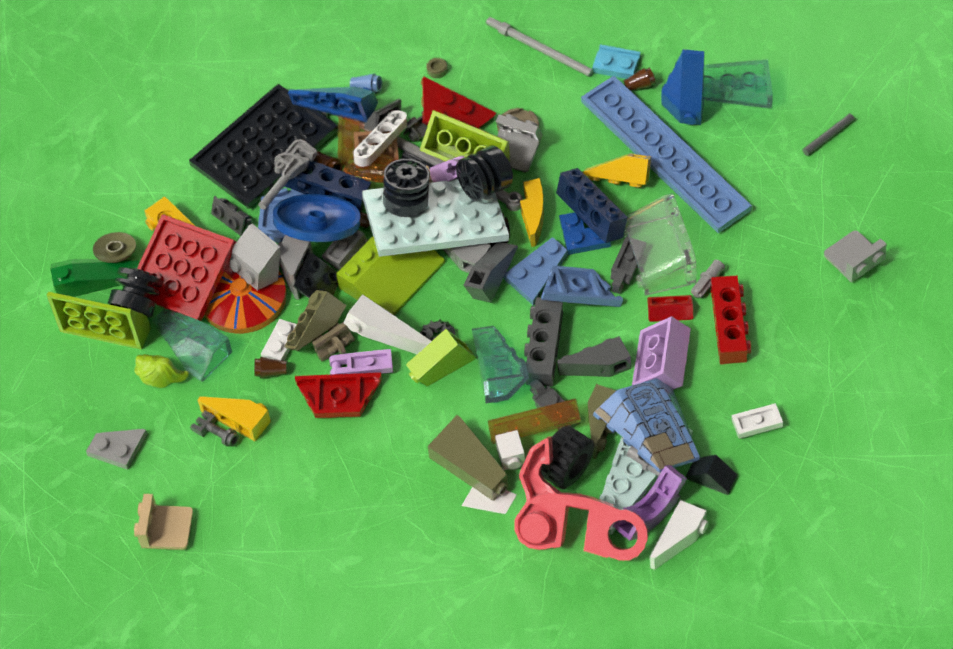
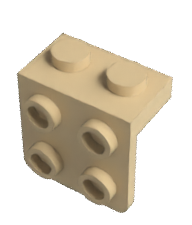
(162, 525)

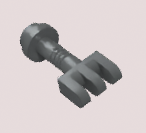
(228, 436)

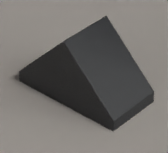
(712, 473)

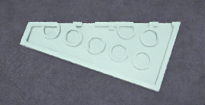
(626, 481)

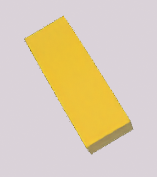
(533, 209)

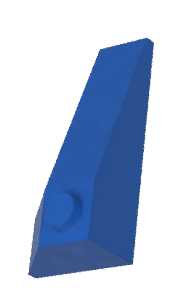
(685, 88)
(341, 101)

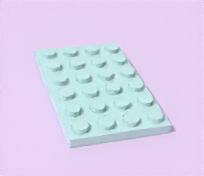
(446, 222)

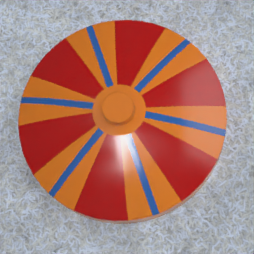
(242, 308)

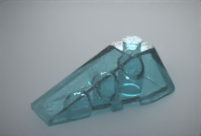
(193, 342)
(499, 366)

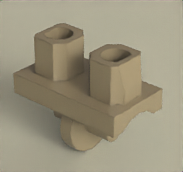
(333, 341)

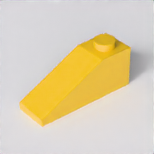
(238, 414)

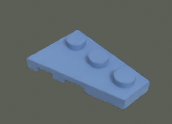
(532, 272)

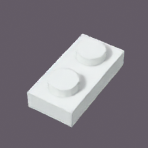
(275, 345)
(757, 421)

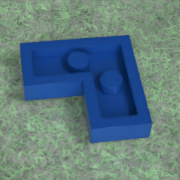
(577, 237)

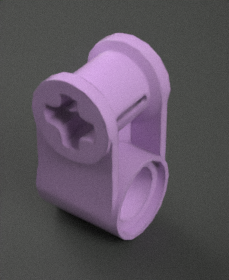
(445, 171)

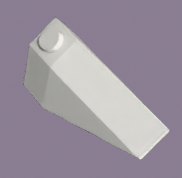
(380, 325)

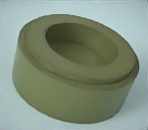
(436, 68)

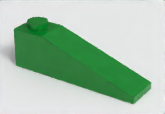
(86, 276)

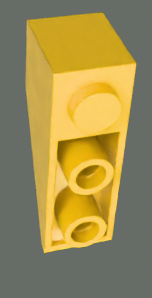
(627, 168)

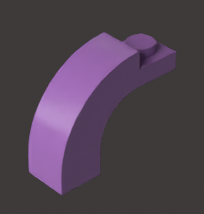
(655, 504)

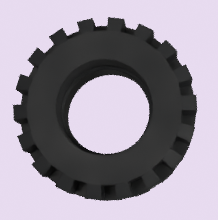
(571, 457)

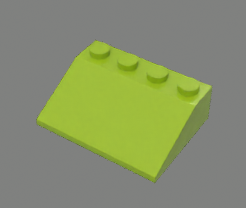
(387, 279)
(99, 321)

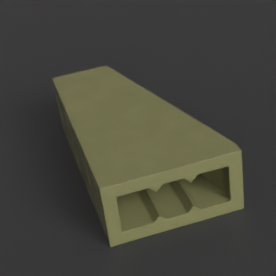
(467, 458)

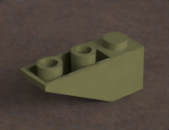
(319, 316)
(598, 428)

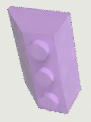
(662, 353)

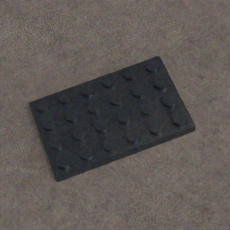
(245, 152)

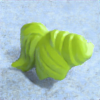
(158, 371)

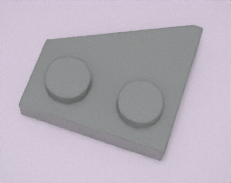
(117, 446)

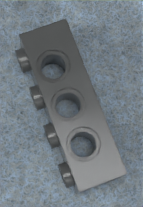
(546, 351)

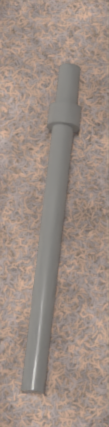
(507, 30)

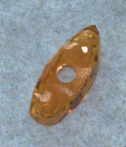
(373, 172)

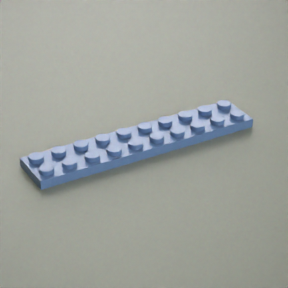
(671, 157)

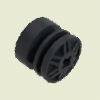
(484, 173)
(406, 187)
(135, 291)

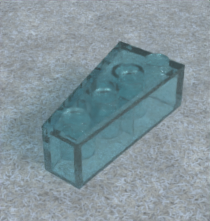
(739, 83)

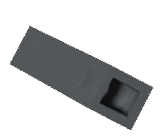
(489, 272)
(600, 360)

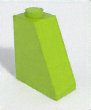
(440, 358)

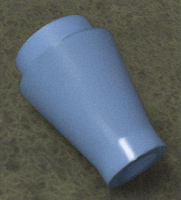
(369, 81)

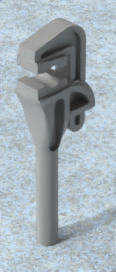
(290, 165)

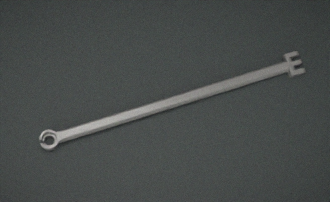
(505, 197)

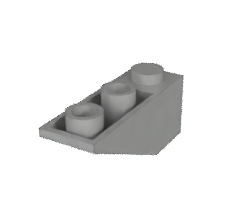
(467, 256)

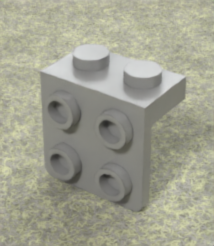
(522, 138)
(855, 255)

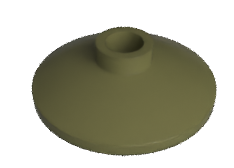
(114, 247)

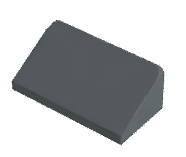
(378, 115)

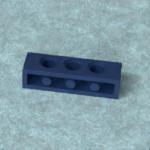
(332, 182)
(591, 205)

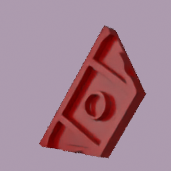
(452, 104)
(338, 393)

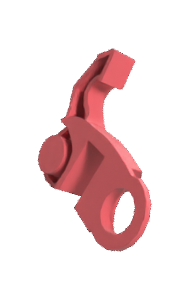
(545, 513)

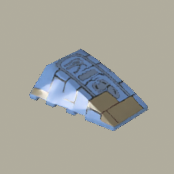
(651, 422)

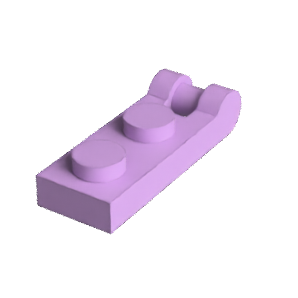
(362, 362)

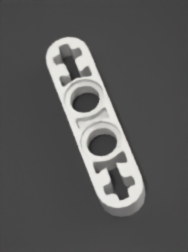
(365, 153)

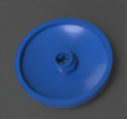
(316, 218)

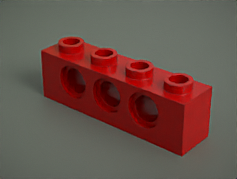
(729, 349)

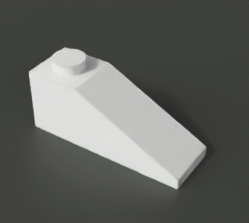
(679, 533)

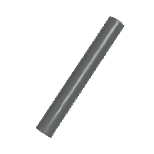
(828, 134)

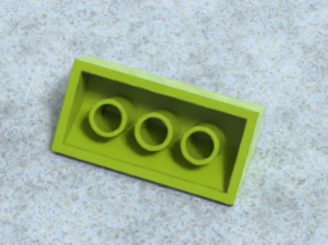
(452, 138)

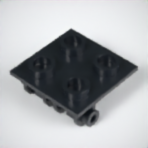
(315, 276)

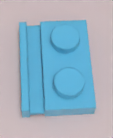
(616, 62)

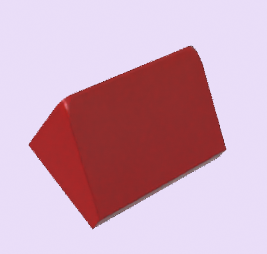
(666, 306)

